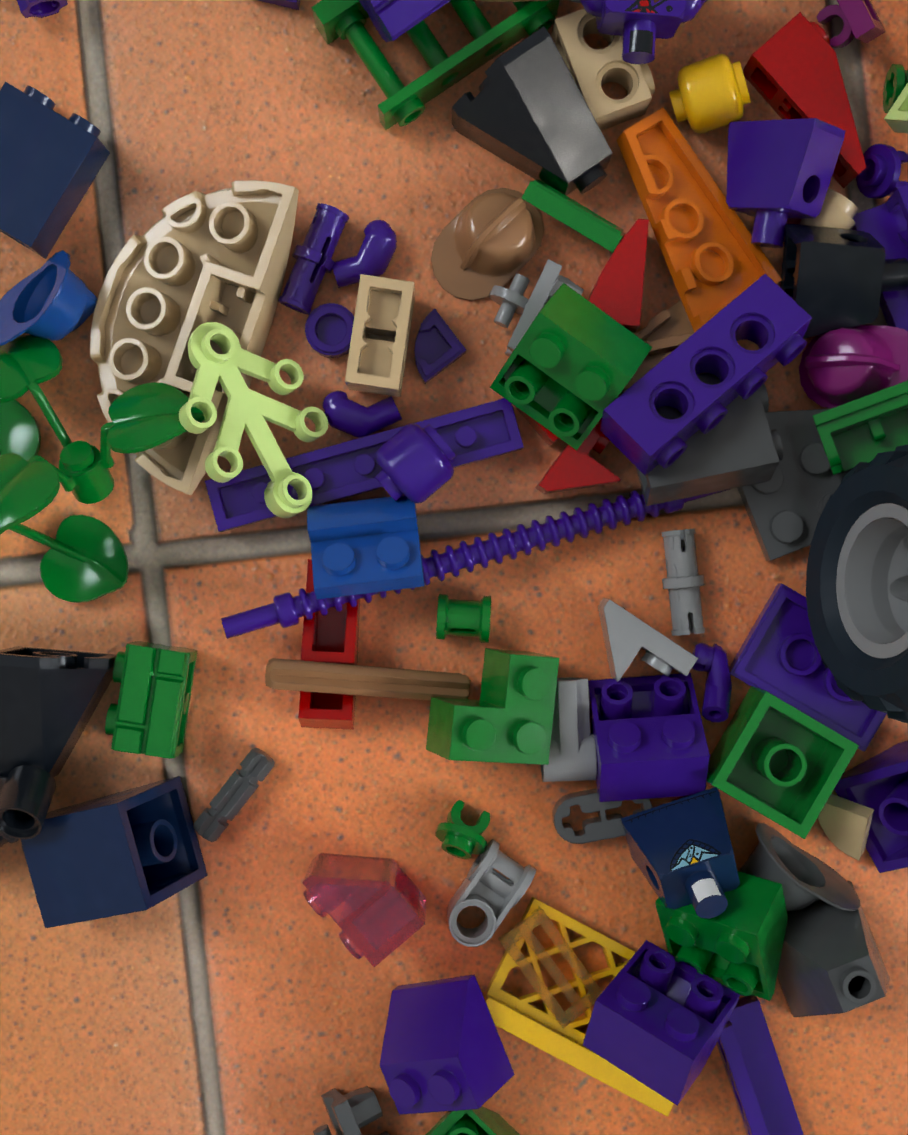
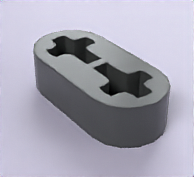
(593, 828)

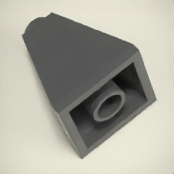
(830, 961)

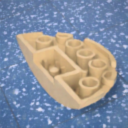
(199, 264)

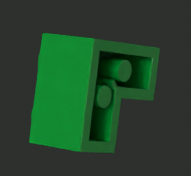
(510, 718)

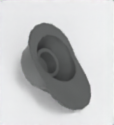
(801, 874)

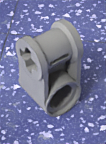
(489, 892)

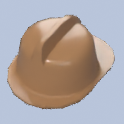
(486, 244)

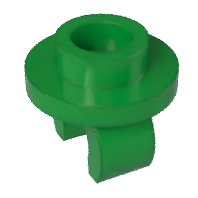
(460, 838)

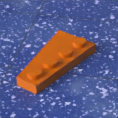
(695, 229)

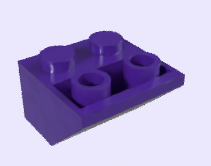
(647, 737)
(659, 1021)

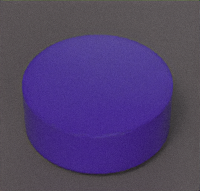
(330, 330)

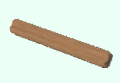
(364, 680)

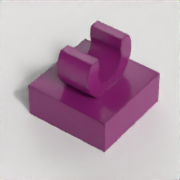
(858, 18)

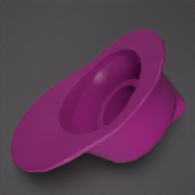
(853, 363)

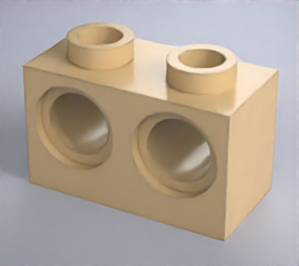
(597, 67)
(380, 335)

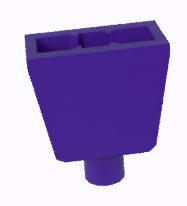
(780, 172)

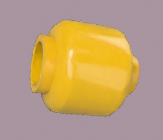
(710, 93)

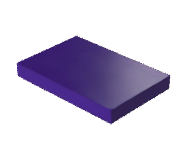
(787, 664)

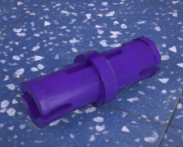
(313, 258)

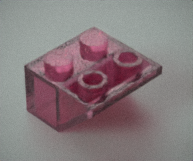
(368, 901)

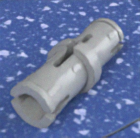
(683, 582)

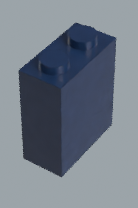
(42, 167)

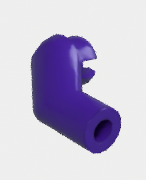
(357, 419)

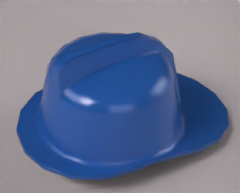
(46, 303)

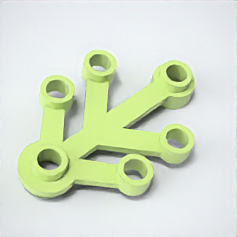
(249, 412)

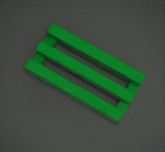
(573, 214)

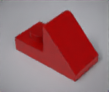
(577, 469)

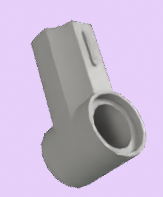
(572, 744)

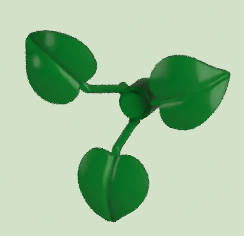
(139, 418)
(86, 554)

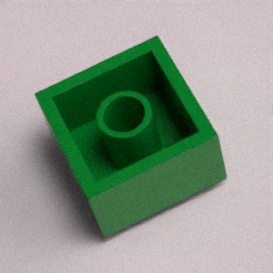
(779, 761)

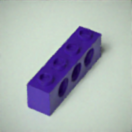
(759, 315)

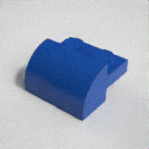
(364, 547)

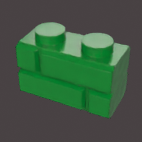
(151, 699)

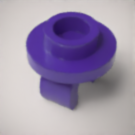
(881, 171)

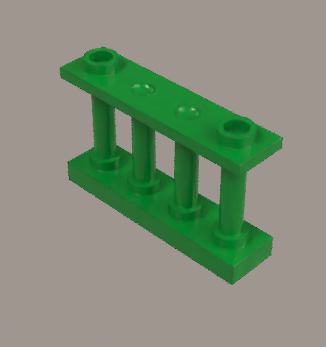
(406, 103)

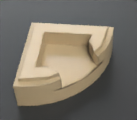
(846, 825)

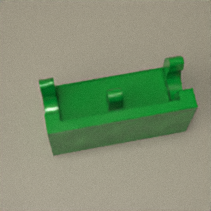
(864, 427)

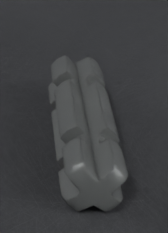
(234, 794)

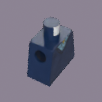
(685, 852)

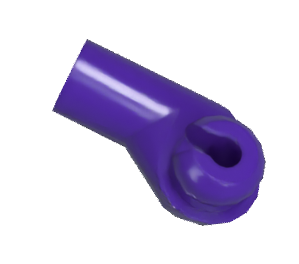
(372, 257)
(718, 681)

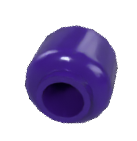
(414, 463)

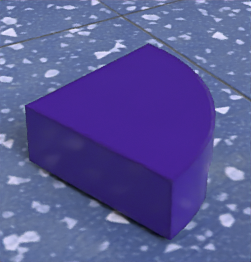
(435, 346)

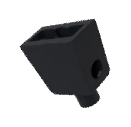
(838, 275)

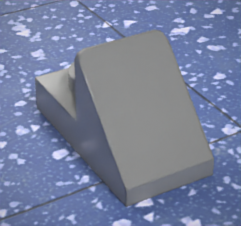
(627, 634)

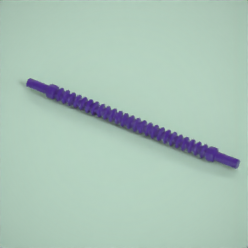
(288, 609)

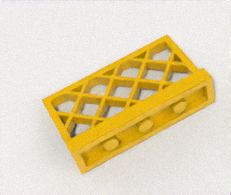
(542, 1029)

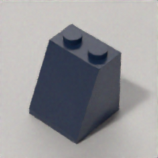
(114, 854)

